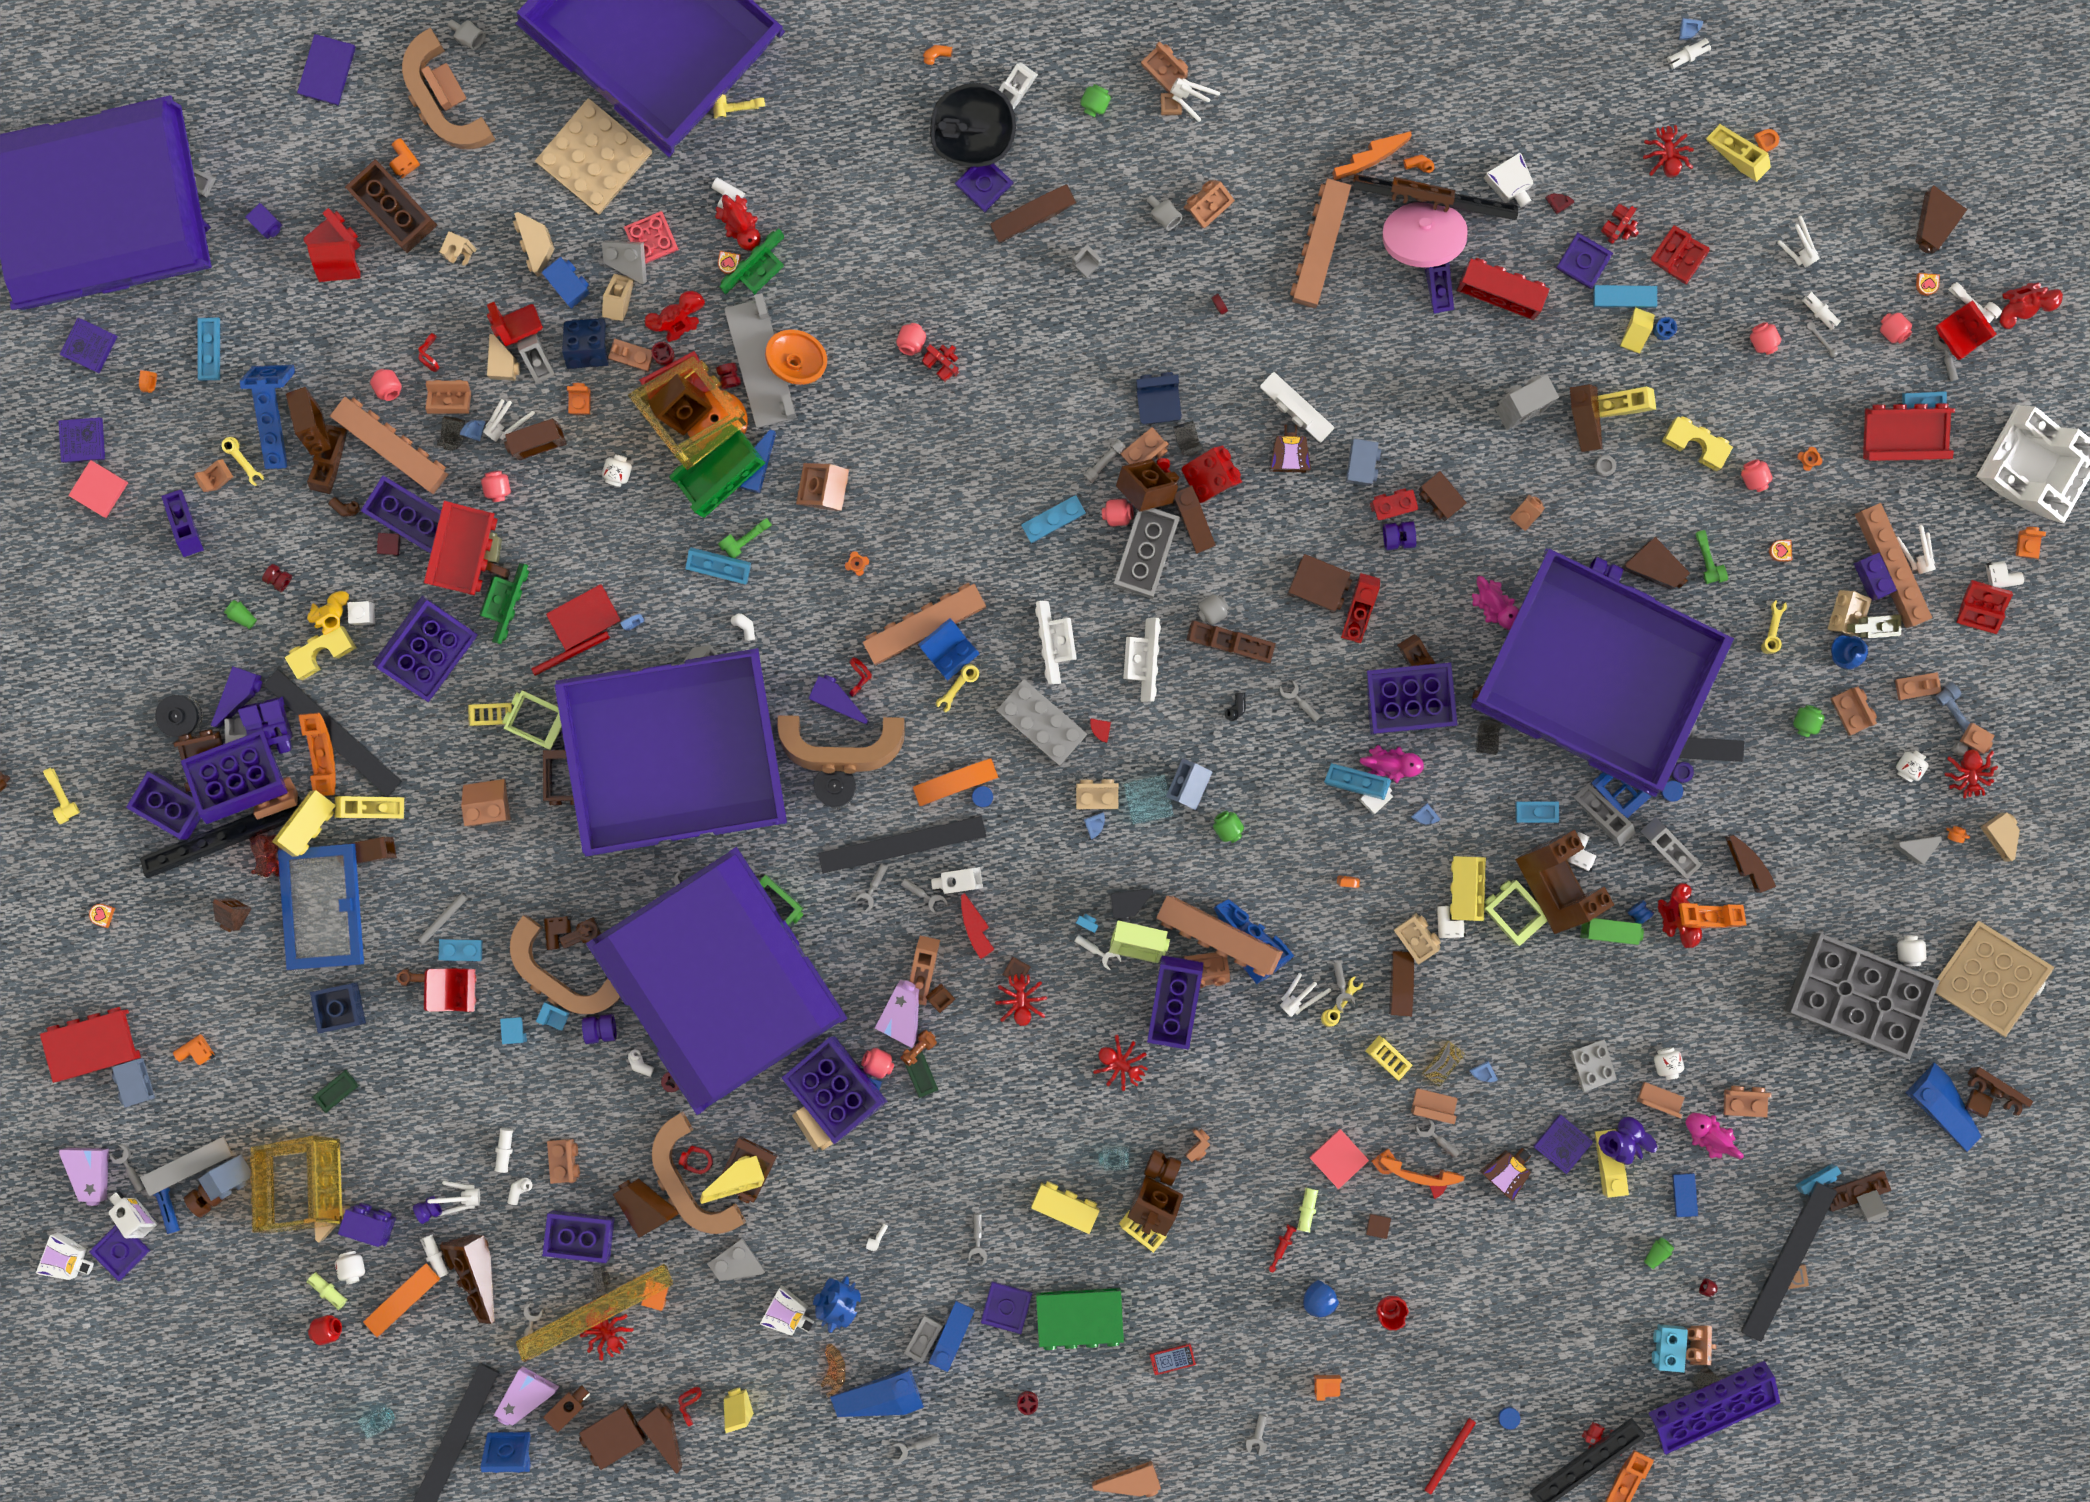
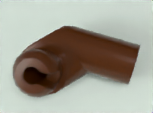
(344, 510)

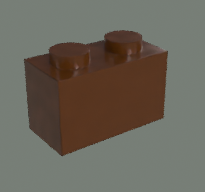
(1441, 496)

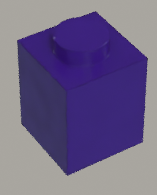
(264, 221)

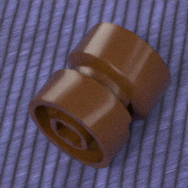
(1162, 1167)
(199, 1202)

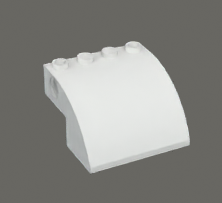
(2038, 464)

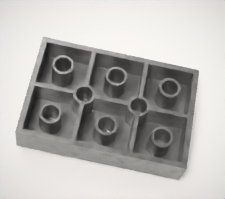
(1861, 995)

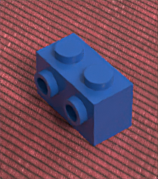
(565, 282)

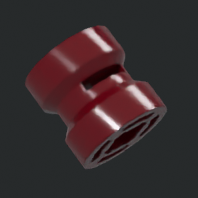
(661, 350)
(728, 375)
(276, 577)

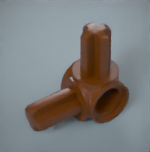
(584, 932)

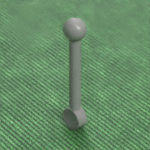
(1832, 352)

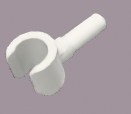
(873, 1244)

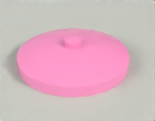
(1424, 235)

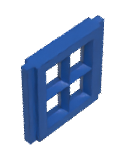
(1631, 806)

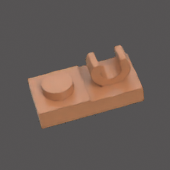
(630, 355)
(1918, 686)

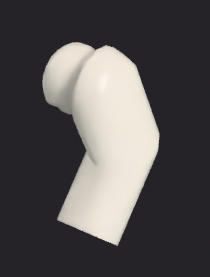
(744, 623)
(637, 1063)
(518, 1188)

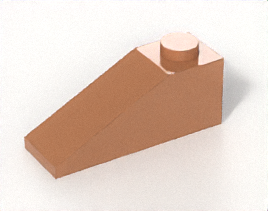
(924, 966)
(1134, 1481)

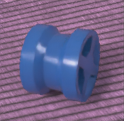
(1668, 325)
(1640, 912)

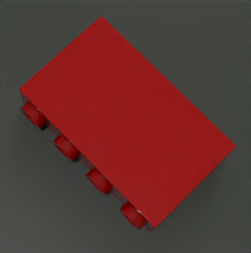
(1907, 432)
(460, 548)
(88, 1045)

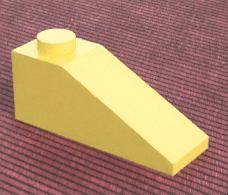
(1740, 152)
(1627, 402)
(369, 807)
(1611, 1172)
(740, 1177)
(737, 1410)

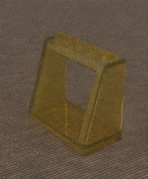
(704, 442)
(322, 1183)

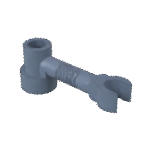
(1948, 696)

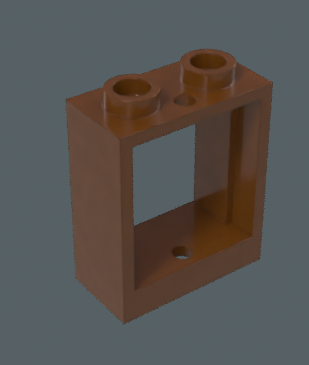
(308, 421)
(535, 439)
(548, 755)

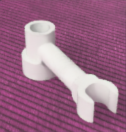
(1990, 311)

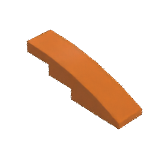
(1377, 152)
(401, 1300)

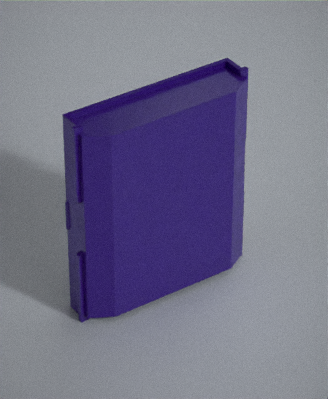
(653, 58)
(98, 204)
(1603, 673)
(670, 752)
(716, 980)

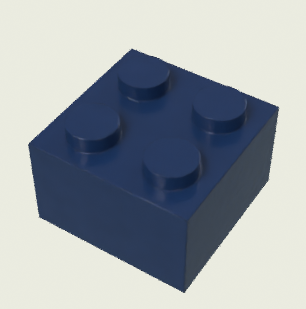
(337, 1007)

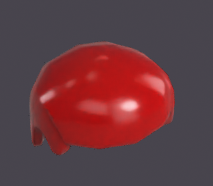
(1393, 1319)

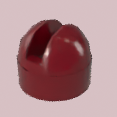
(1710, 1290)

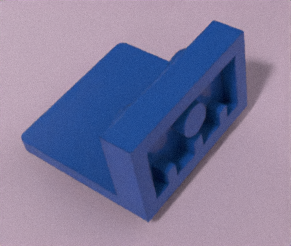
(948, 649)

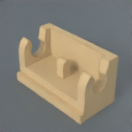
(456, 245)

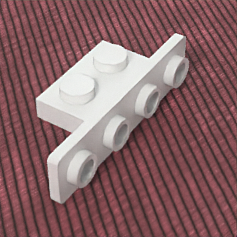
(1300, 410)
(1056, 641)
(1142, 659)

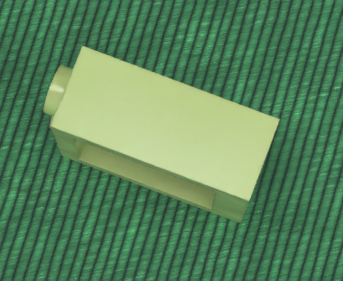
(510, 718)
(1530, 928)
(1139, 942)

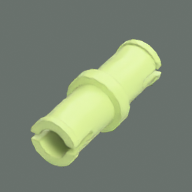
(1307, 1210)
(327, 1291)

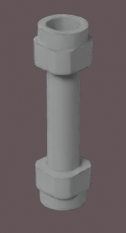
(1092, 474)
(1960, 749)

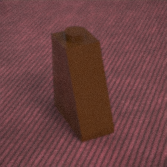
(1937, 219)
(1657, 565)
(375, 850)
(643, 1206)

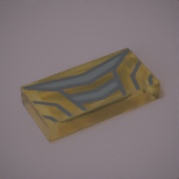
(1443, 1063)

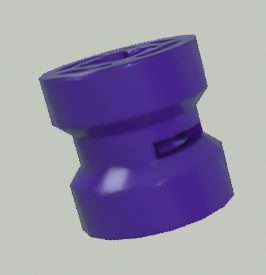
(426, 1210)

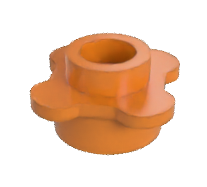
(1811, 452)
(855, 557)
(1957, 834)

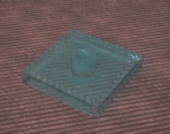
(1148, 799)

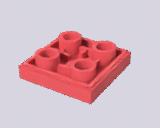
(655, 235)
(98, 489)
(1339, 1158)

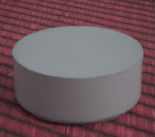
(1605, 466)

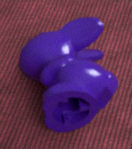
(1627, 1141)

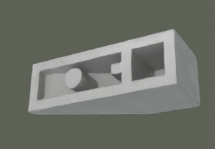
(1605, 815)
(1671, 848)

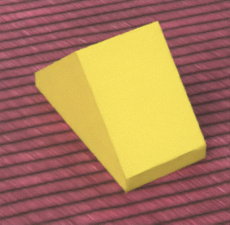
(1638, 330)

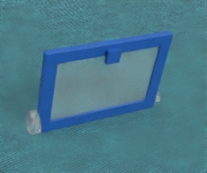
(321, 908)

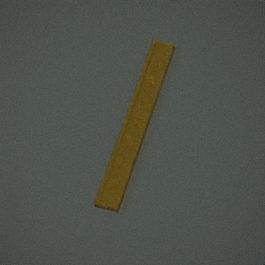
(594, 1313)

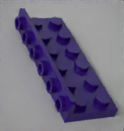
(1715, 1407)

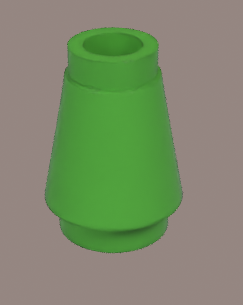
(240, 614)
(1659, 1252)

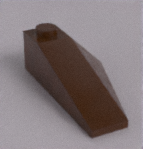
(473, 1265)

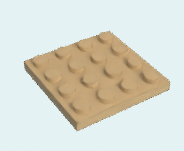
(593, 156)
(1992, 978)

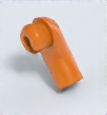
(935, 51)
(1421, 162)

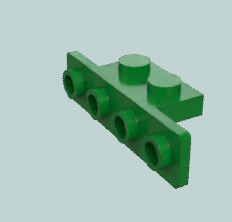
(758, 267)
(501, 601)

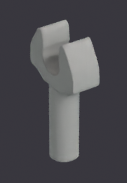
(1257, 1438)

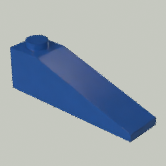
(1236, 917)
(1941, 1101)
(881, 1397)

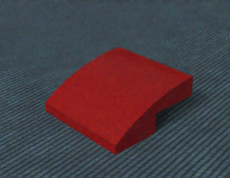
(1680, 254)
(334, 261)
(1984, 607)

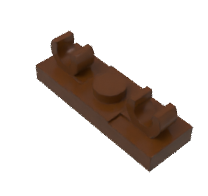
(1422, 192)
(1999, 1089)
(1848, 1192)

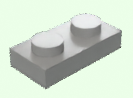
(923, 1339)

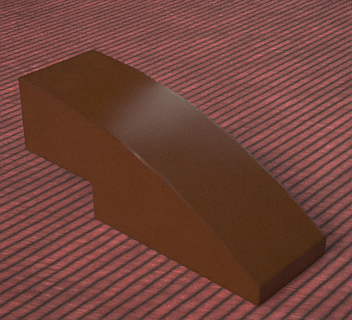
(327, 463)
(1415, 652)
(1750, 864)
(1401, 984)

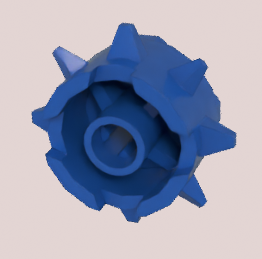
(836, 1303)

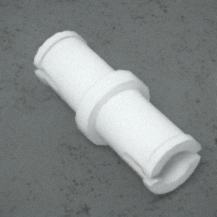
(1689, 53)
(1821, 310)
(503, 1150)
(434, 1256)

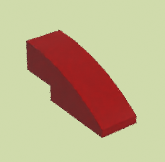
(975, 926)

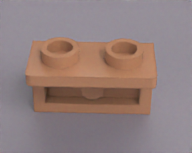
(1164, 66)
(448, 397)

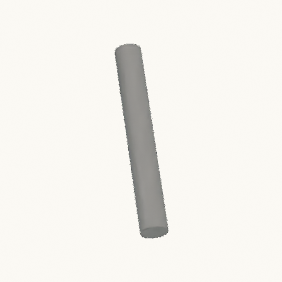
(442, 918)

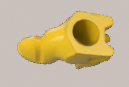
(329, 614)

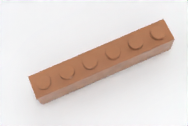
(1321, 243)
(389, 445)
(1883, 540)
(918, 626)
(1219, 935)

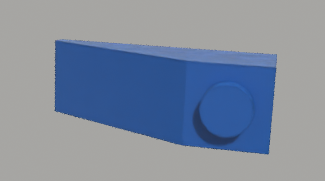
(764, 449)
(951, 1336)

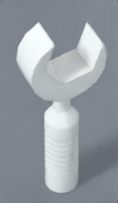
(1095, 950)

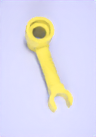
(721, 106)
(234, 451)
(1771, 639)
(970, 677)
(65, 809)
(1325, 1017)

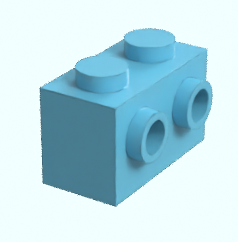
(1670, 1348)

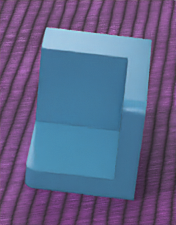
(553, 1016)
(512, 1030)

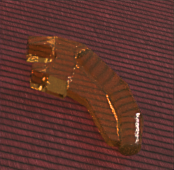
(836, 1373)

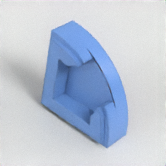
(1689, 28)
(473, 429)
(629, 624)
(1425, 815)
(1095, 824)
(1484, 1072)

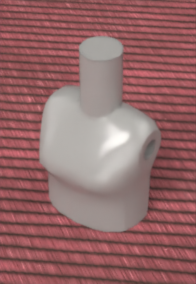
(467, 34)
(1164, 213)

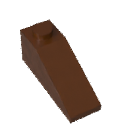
(1586, 417)
(1193, 519)
(230, 913)
(661, 1431)

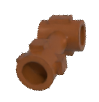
(406, 977)
(926, 1040)

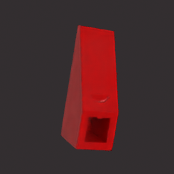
(1361, 607)

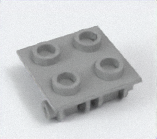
(1593, 1065)

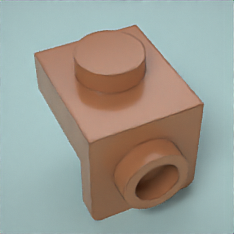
(214, 476)
(1527, 512)
(1977, 738)
(1198, 1150)

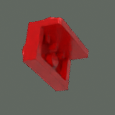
(1394, 505)

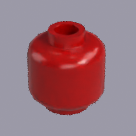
(325, 1330)

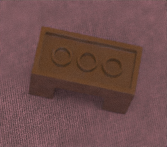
(1556, 885)

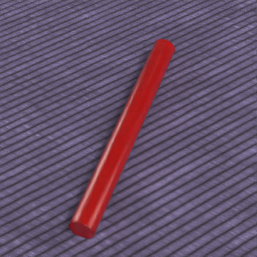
(570, 653)
(1450, 1456)

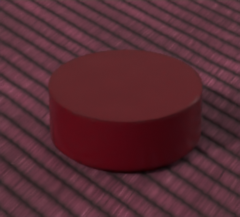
(1219, 304)

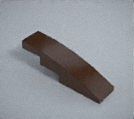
(1032, 213)
(1231, 641)

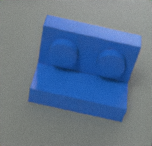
(506, 1452)

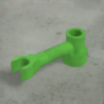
(733, 547)
(1713, 572)

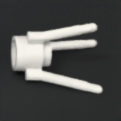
(1183, 88)
(1809, 253)
(495, 429)
(1925, 562)
(1291, 1004)
(470, 1197)

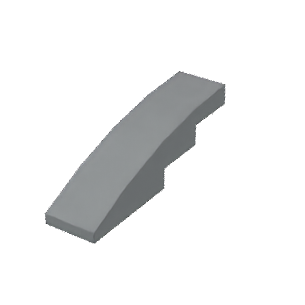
(186, 1166)

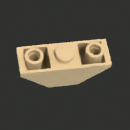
(535, 242)

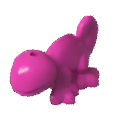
(1496, 606)
(1393, 764)
(1707, 1133)

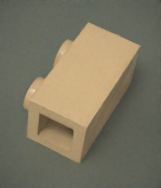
(811, 1130)

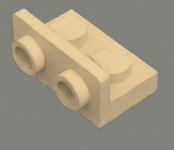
(1847, 610)
(1097, 795)
(1418, 938)

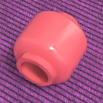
(1896, 328)
(1765, 338)
(911, 339)
(386, 384)
(1756, 475)
(495, 486)
(1118, 512)
(877, 1063)

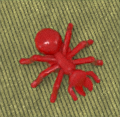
(1670, 156)
(1972, 769)
(1021, 1004)
(1118, 1062)
(606, 1332)

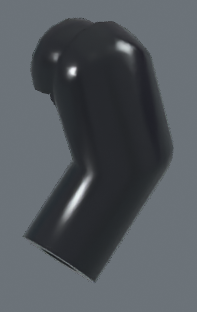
(1237, 709)

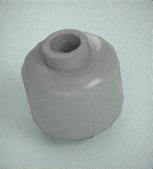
(1213, 609)

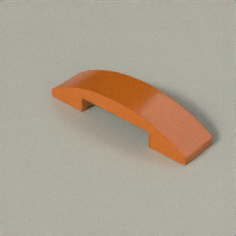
(320, 752)
(955, 782)
(1712, 916)
(1445, 1177)
(1629, 1477)

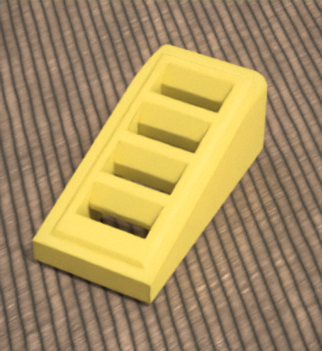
(471, 713)
(1376, 1046)
(1125, 1224)

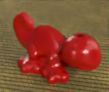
(739, 222)
(2027, 301)
(674, 317)
(1671, 916)

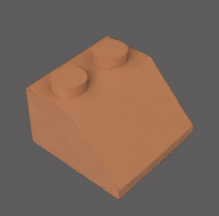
(822, 486)
(485, 803)

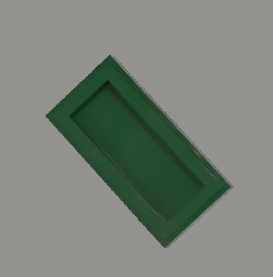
(922, 1076)
(335, 1091)

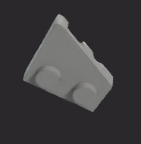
(626, 258)
(736, 1262)

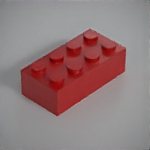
(1503, 288)

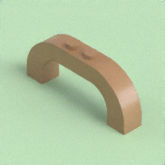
(416, 57)
(841, 758)
(543, 982)
(677, 1189)

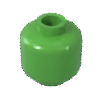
(1095, 100)
(1808, 720)
(1228, 826)

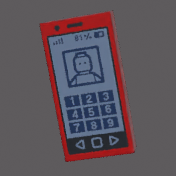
(1172, 1359)

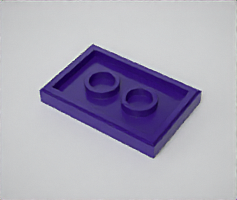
(326, 69)

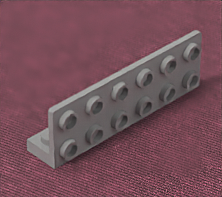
(766, 392)

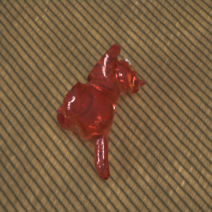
(265, 856)

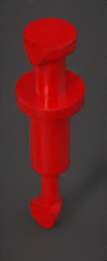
(1285, 1240)

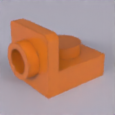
(579, 399)
(2029, 542)

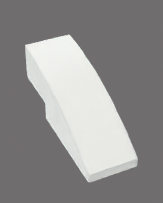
(1018, 83)

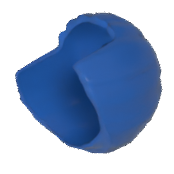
(1849, 651)
(1320, 1300)

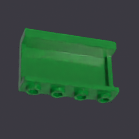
(718, 473)
(1080, 1318)

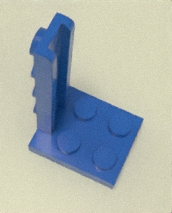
(263, 383)

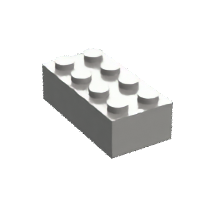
(1526, 401)
(1146, 552)
(1041, 722)

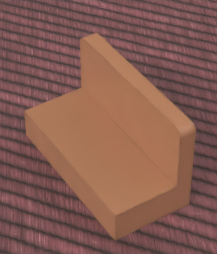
(444, 86)
(1660, 1099)
(1434, 1106)

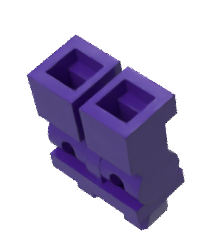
(274, 716)

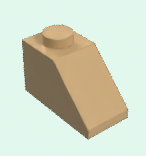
(617, 297)
(501, 362)
(2003, 835)

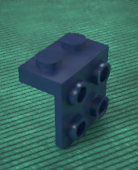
(584, 343)
(1158, 398)

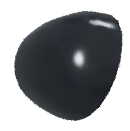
(973, 125)

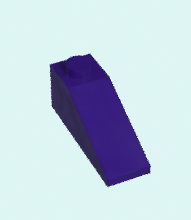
(1440, 287)
(182, 523)
(237, 692)
(832, 696)

